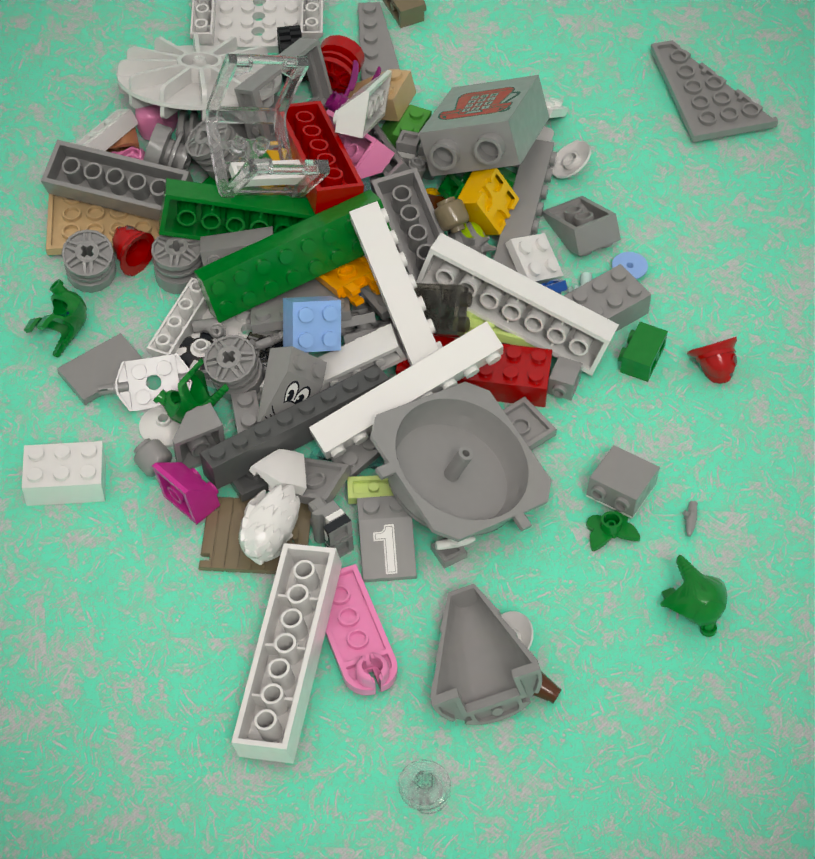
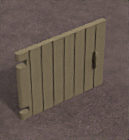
(222, 541)

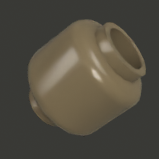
(451, 214)

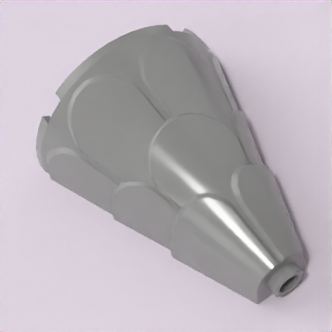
(480, 663)

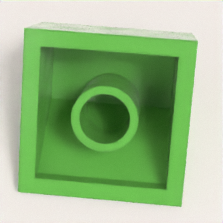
(412, 120)

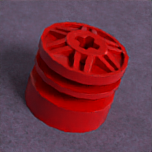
(338, 57)

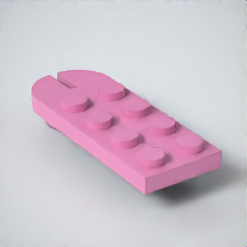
(358, 637)

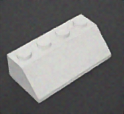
(364, 108)

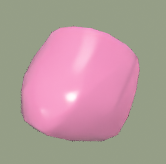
(149, 117)

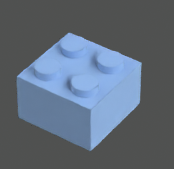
(312, 323)

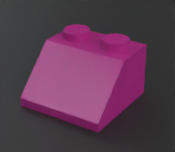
(186, 490)

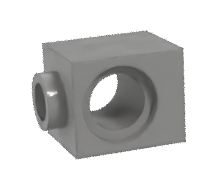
(564, 378)

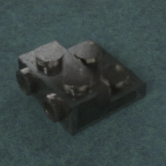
(446, 307)

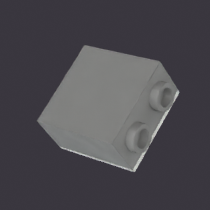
(622, 481)

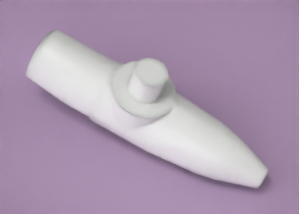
(449, 544)

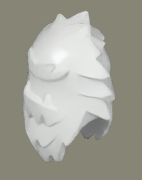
(268, 523)

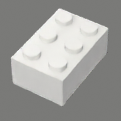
(64, 473)

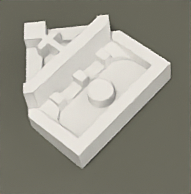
(282, 468)

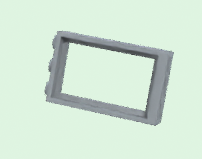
(248, 91)

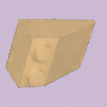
(400, 93)

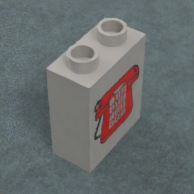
(484, 126)

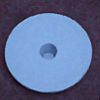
(632, 262)

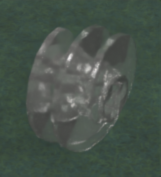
(424, 798)

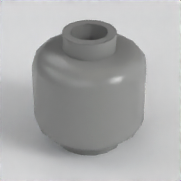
(149, 453)

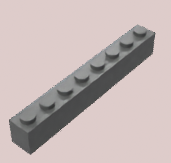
(285, 430)

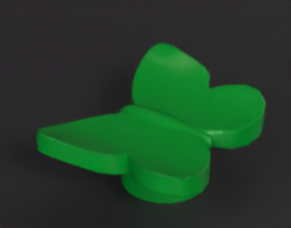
(608, 526)

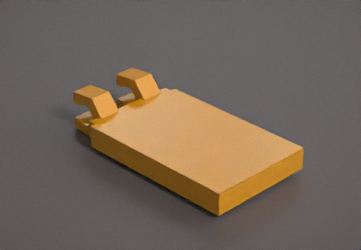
(349, 279)

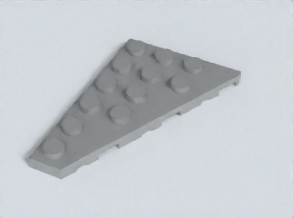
(704, 99)

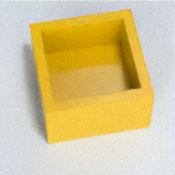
(488, 200)

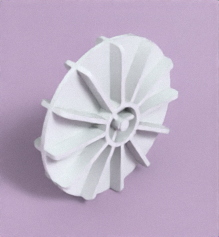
(184, 76)

